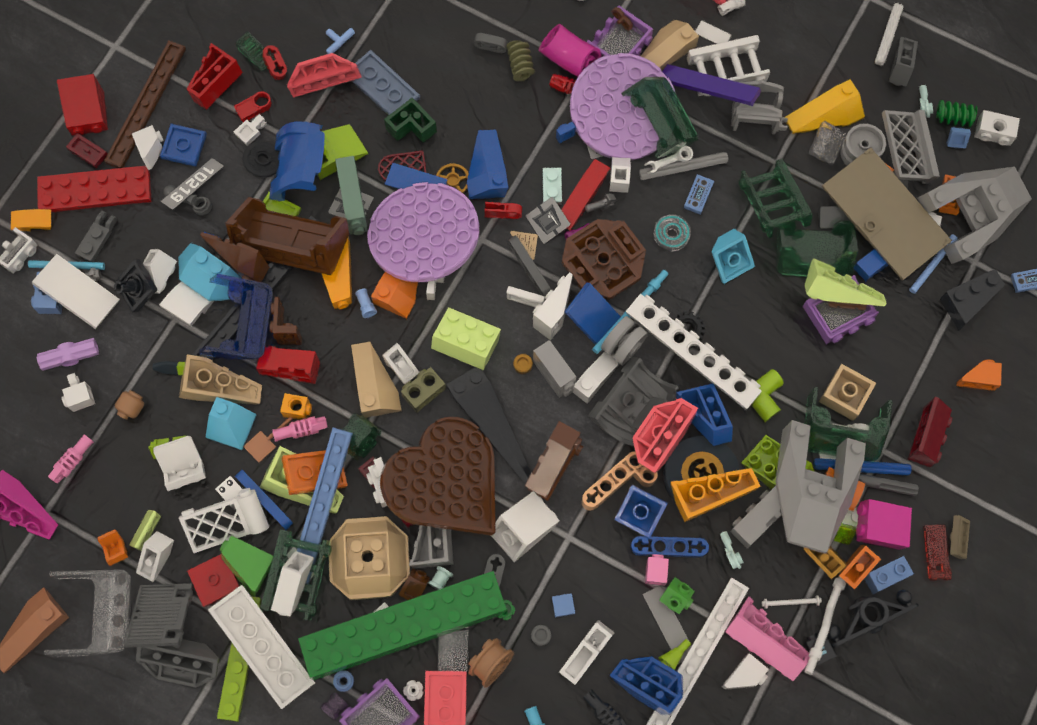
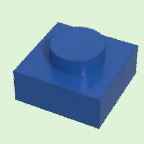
(565, 131)

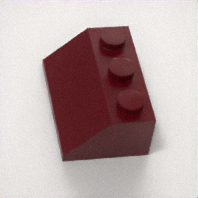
(931, 433)

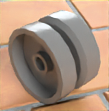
(859, 140)
(624, 340)

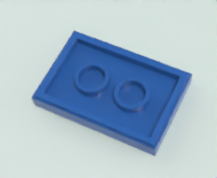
(592, 313)

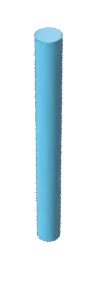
(79, 265)

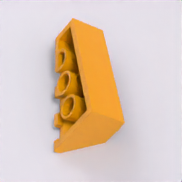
(706, 493)

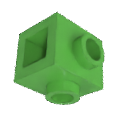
(677, 596)

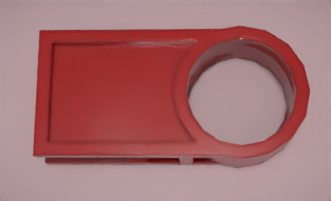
(249, 109)
(503, 210)

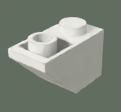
(620, 175)
(159, 267)

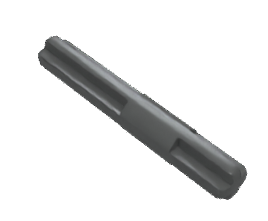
(889, 485)

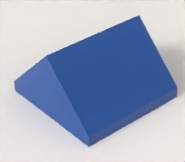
(641, 511)

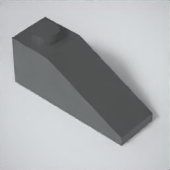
(903, 62)

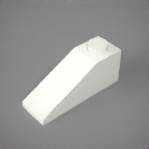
(595, 377)

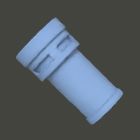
(367, 308)

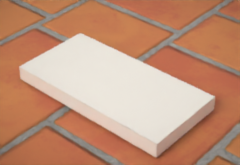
(75, 291)

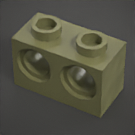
(427, 393)

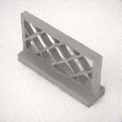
(921, 145)

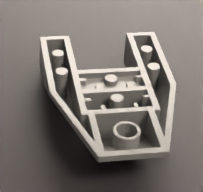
(988, 203)
(811, 501)

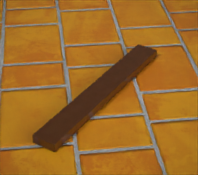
(145, 104)

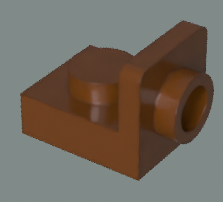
(414, 584)

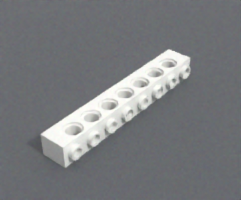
(636, 312)

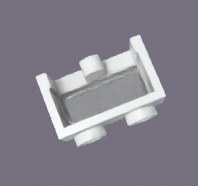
(17, 251)

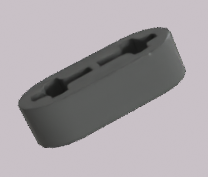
(490, 43)
(500, 569)

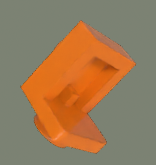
(113, 547)

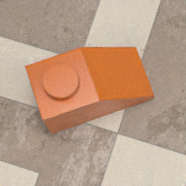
(983, 376)
(859, 566)

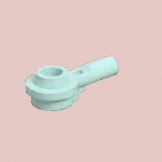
(924, 104)
(734, 558)

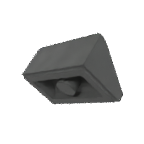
(830, 215)

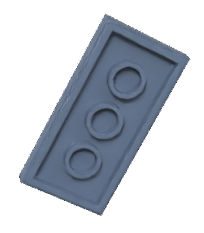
(382, 83)

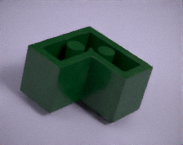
(410, 118)

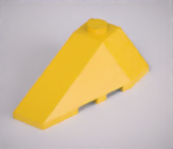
(836, 106)

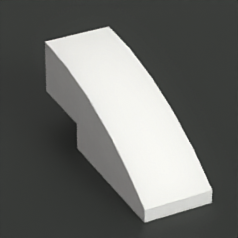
(586, 652)

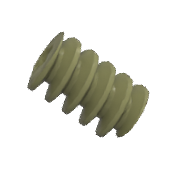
(520, 60)

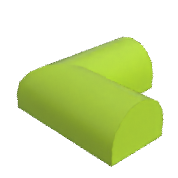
(764, 404)

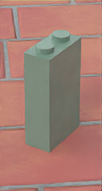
(351, 195)

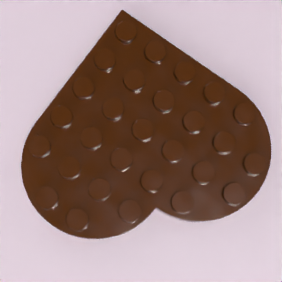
(444, 480)

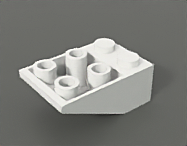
(550, 315)

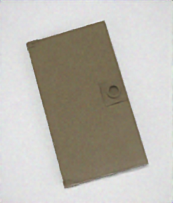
(886, 213)

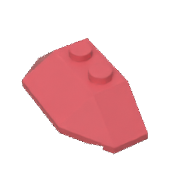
(321, 74)
(662, 432)

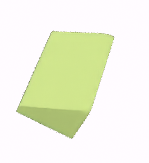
(145, 529)

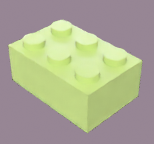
(465, 338)

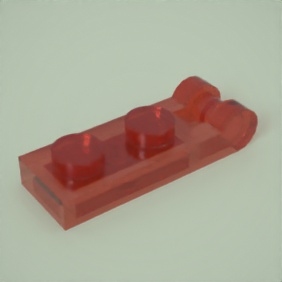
(937, 552)

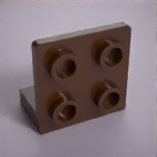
(283, 332)

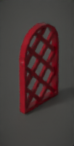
(394, 156)

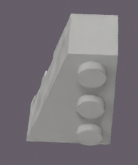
(758, 519)

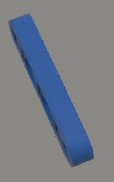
(264, 500)
(669, 546)

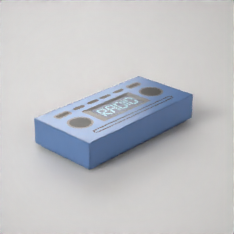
(698, 194)
(1024, 280)

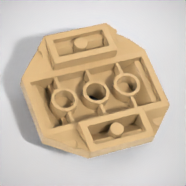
(383, 573)

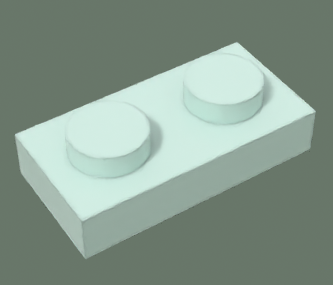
(552, 184)

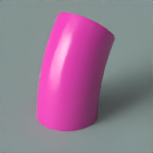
(568, 50)

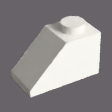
(149, 145)
(154, 555)
(747, 674)

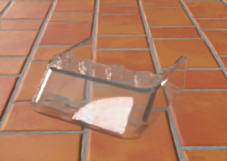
(109, 611)

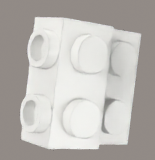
(374, 478)

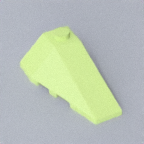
(830, 286)
(275, 482)

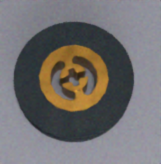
(695, 450)

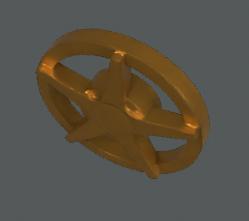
(453, 178)

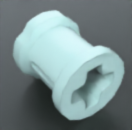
(440, 578)

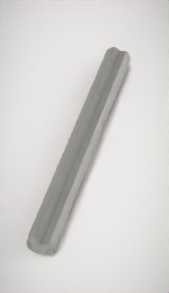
(679, 166)

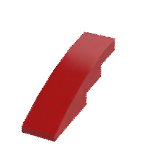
(584, 192)

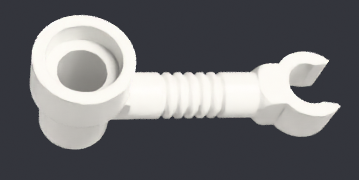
(683, 155)

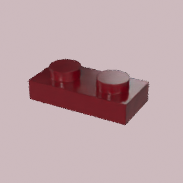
(86, 150)

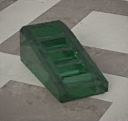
(245, 43)

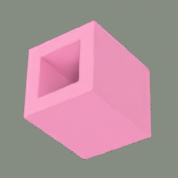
(656, 570)

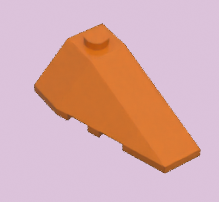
(395, 295)

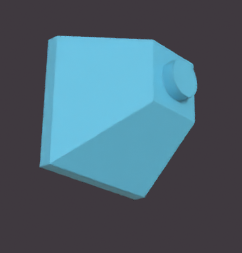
(732, 255)
(229, 423)

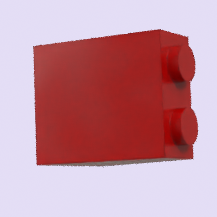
(83, 104)

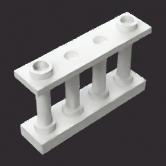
(731, 49)

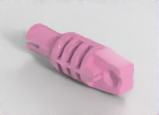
(300, 428)
(70, 459)

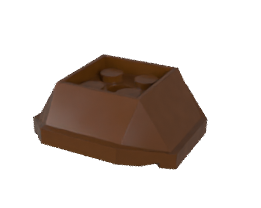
(609, 241)

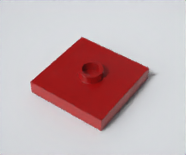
(213, 580)

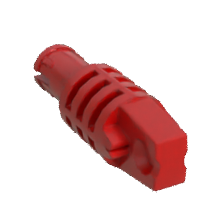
(562, 83)

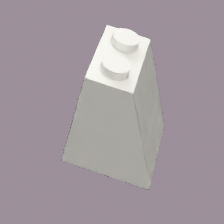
(524, 526)

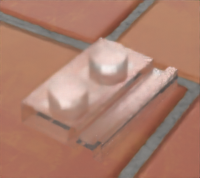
(827, 143)
(453, 651)

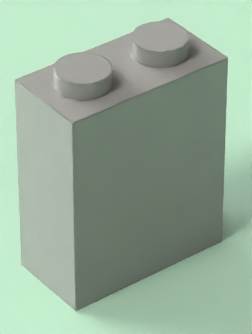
(554, 369)

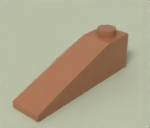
(34, 623)

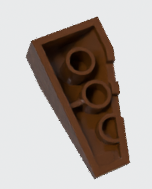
(241, 258)

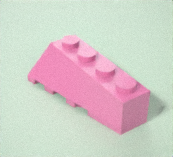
(767, 640)

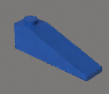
(487, 169)

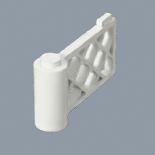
(249, 512)

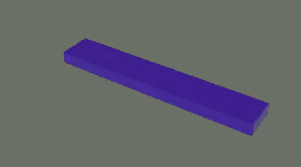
(712, 85)

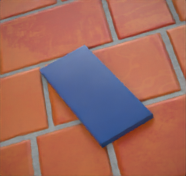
(404, 177)

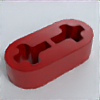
(277, 60)

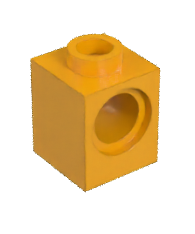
(288, 403)

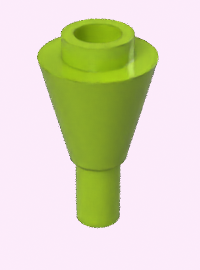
(673, 657)

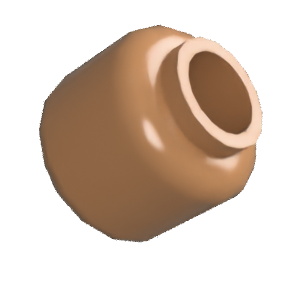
(129, 404)

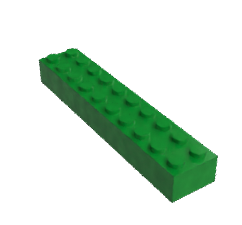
(402, 625)

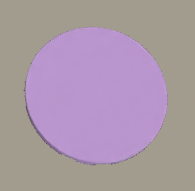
(606, 117)
(423, 232)

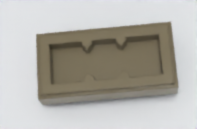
(959, 537)

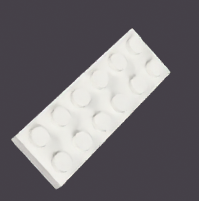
(261, 646)

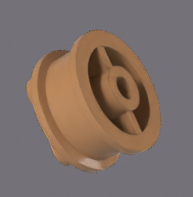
(490, 662)

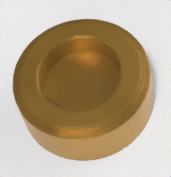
(523, 363)

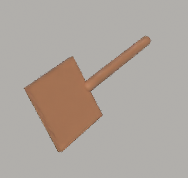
(261, 445)

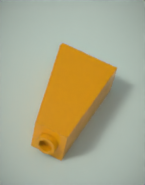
(339, 282)

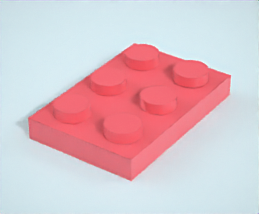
(445, 698)

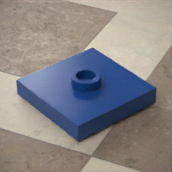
(183, 145)

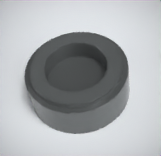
(541, 635)

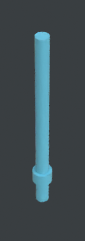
(652, 287)

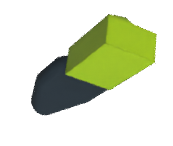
(169, 367)

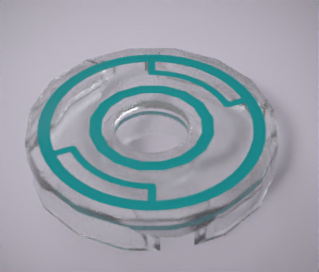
(674, 222)

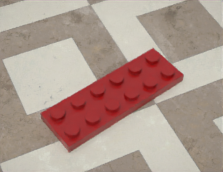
(94, 189)

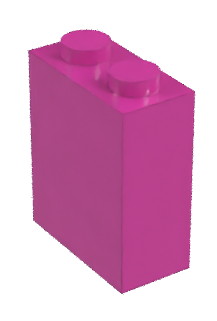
(884, 524)

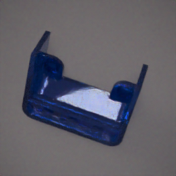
(253, 318)

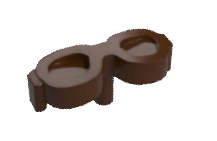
(625, 21)

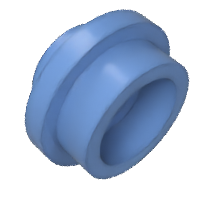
(350, 681)

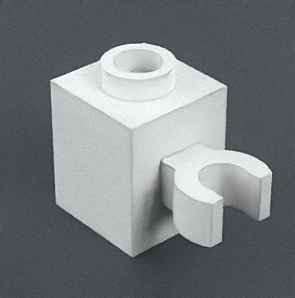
(77, 395)

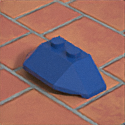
(650, 683)

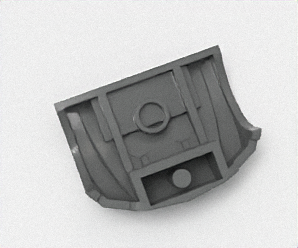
(631, 401)

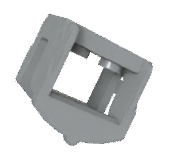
(761, 112)

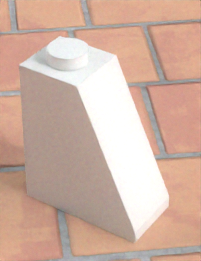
(291, 583)

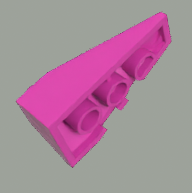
(22, 508)

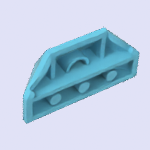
(197, 268)

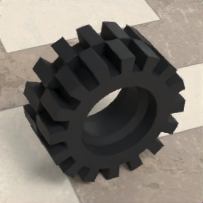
(694, 321)

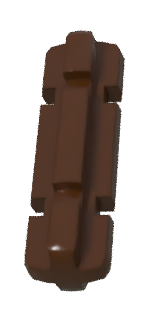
(847, 305)

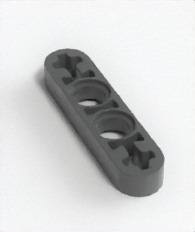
(528, 265)

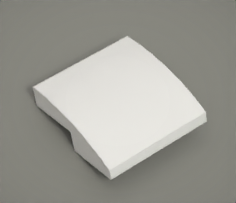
(185, 303)

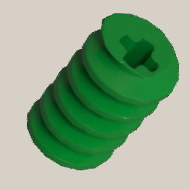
(956, 113)

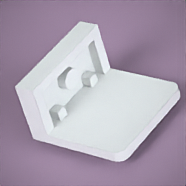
(180, 462)

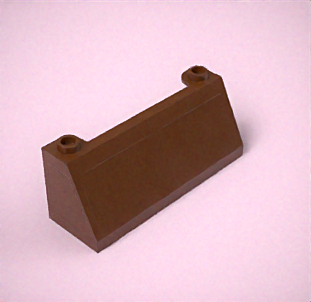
(289, 238)

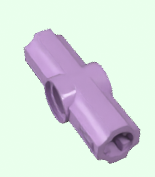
(67, 354)

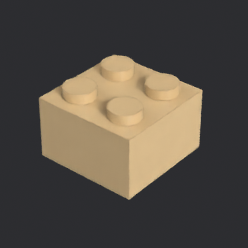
(847, 392)

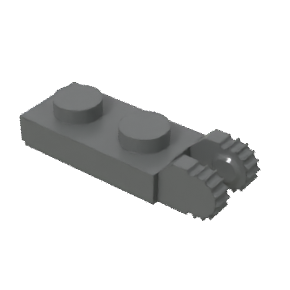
(96, 237)

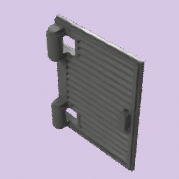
(158, 614)

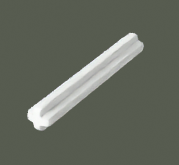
(889, 34)

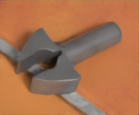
(604, 204)

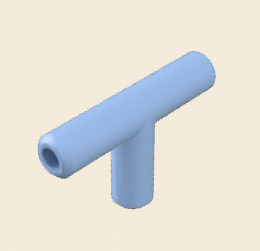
(338, 41)

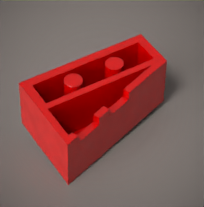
(214, 77)
(289, 364)

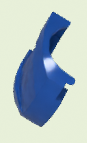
(300, 158)

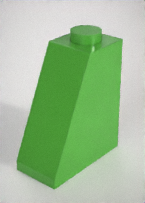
(246, 563)

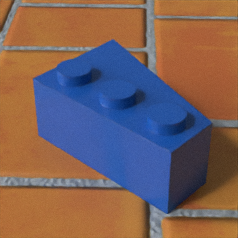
(711, 415)

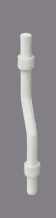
(816, 653)

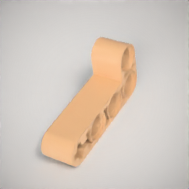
(615, 483)

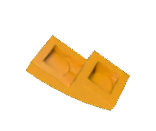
(31, 219)

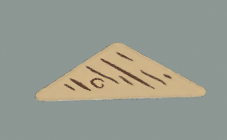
(528, 240)

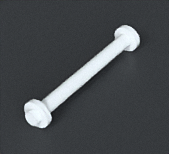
(817, 600)

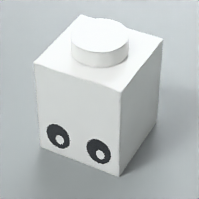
(229, 489)

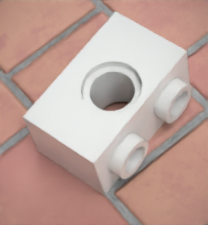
(1005, 124)

